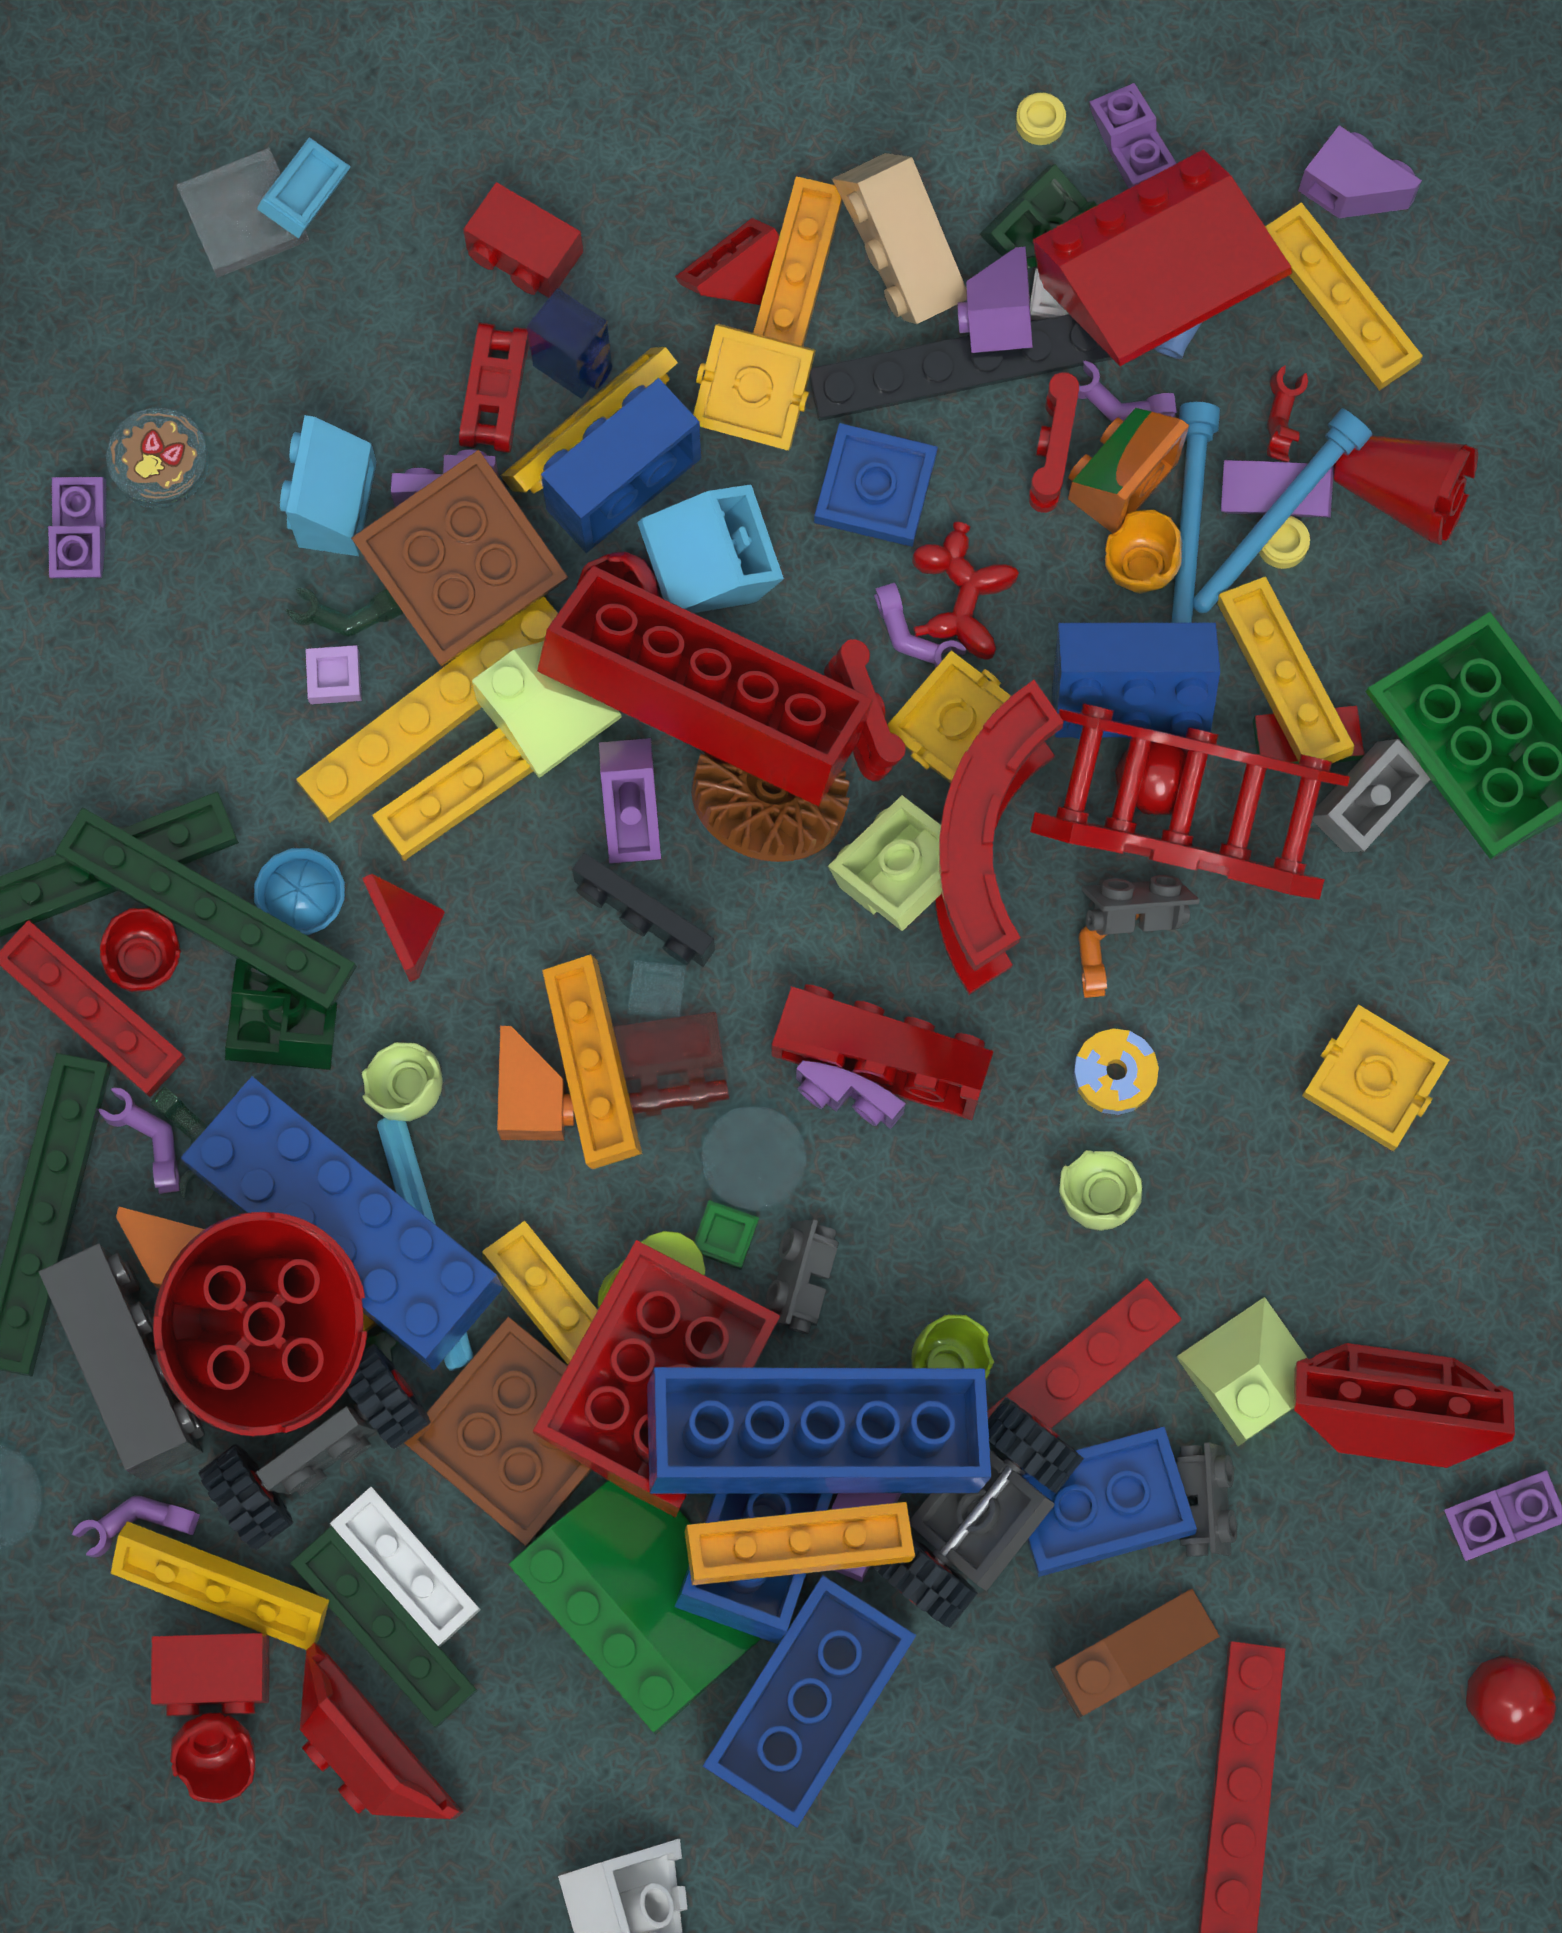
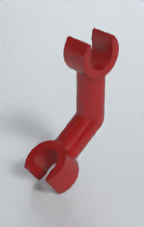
(1280, 414)

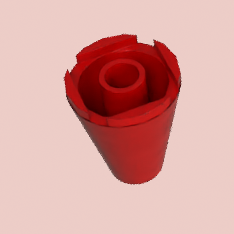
(1411, 481)

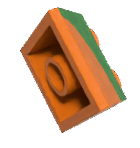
(1127, 466)

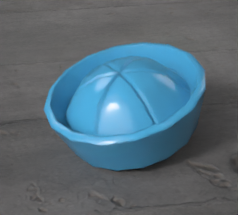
(300, 889)

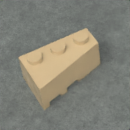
(902, 236)

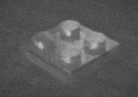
(227, 217)

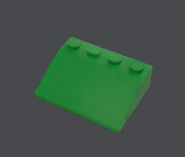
(1481, 732)
(613, 1587)

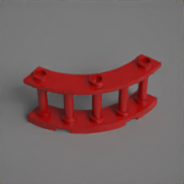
(987, 778)
(1175, 844)

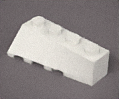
(627, 1893)

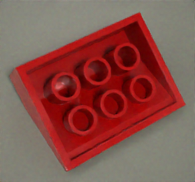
(1159, 258)
(649, 1319)

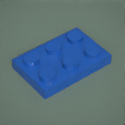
(1113, 1504)

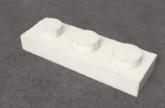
(405, 1566)

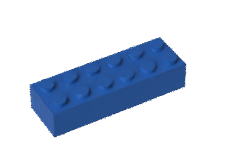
(412, 1272)
(817, 1430)

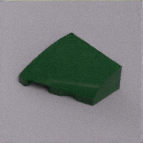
(1036, 210)
(277, 1024)

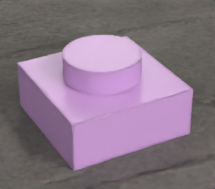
(333, 674)

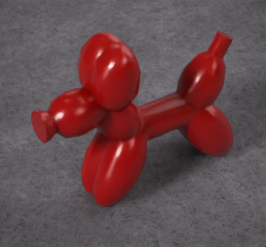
(985, 581)

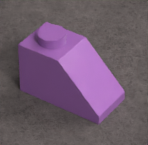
(998, 305)
(629, 800)

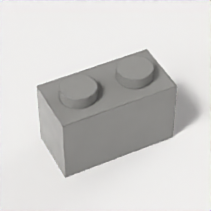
(1375, 795)

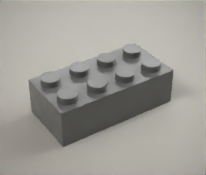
(120, 1362)

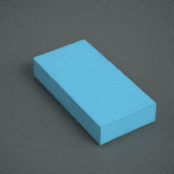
(303, 187)

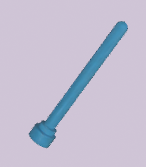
(1203, 423)
(1344, 435)

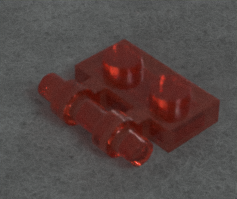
(667, 1049)

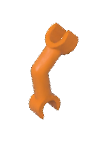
(1093, 969)

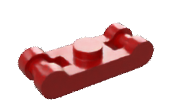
(494, 387)
(1054, 442)
(877, 747)

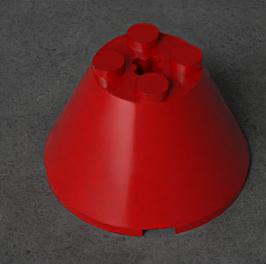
(260, 1323)

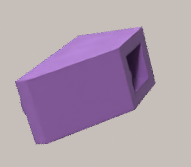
(1357, 179)

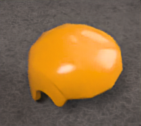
(1144, 551)

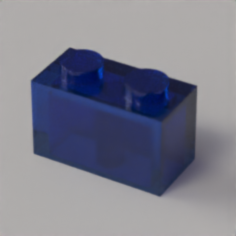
(570, 344)

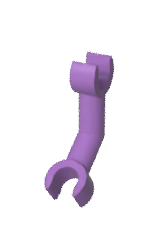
(1112, 407)
(891, 610)
(164, 1165)
(132, 1509)

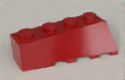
(892, 1053)

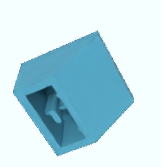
(328, 487)
(712, 550)

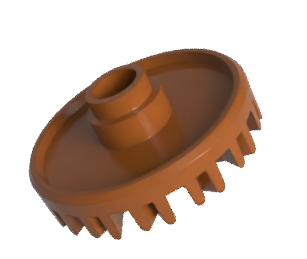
(761, 817)

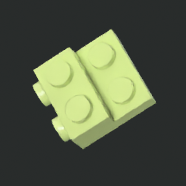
(893, 864)

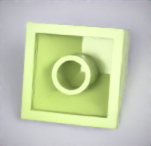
(537, 712)
(1246, 1370)

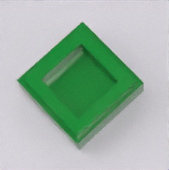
(725, 1234)

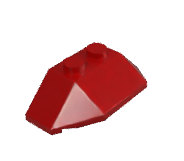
(1402, 1405)
(363, 1747)

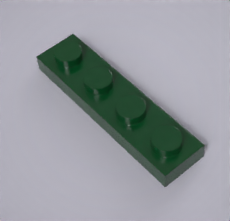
(384, 1627)

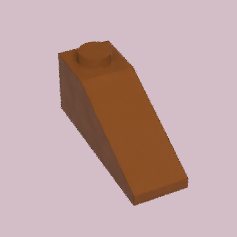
(1134, 1653)

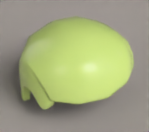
(402, 1081)
(1100, 1189)

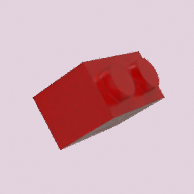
(522, 241)
(210, 1671)

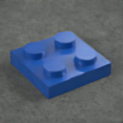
(875, 484)

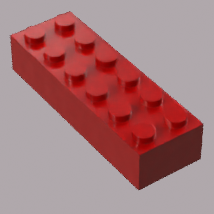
(704, 685)

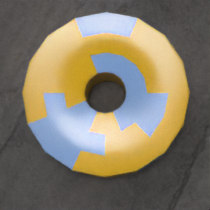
(1123, 1049)

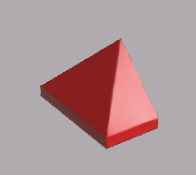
(736, 266)
(408, 922)

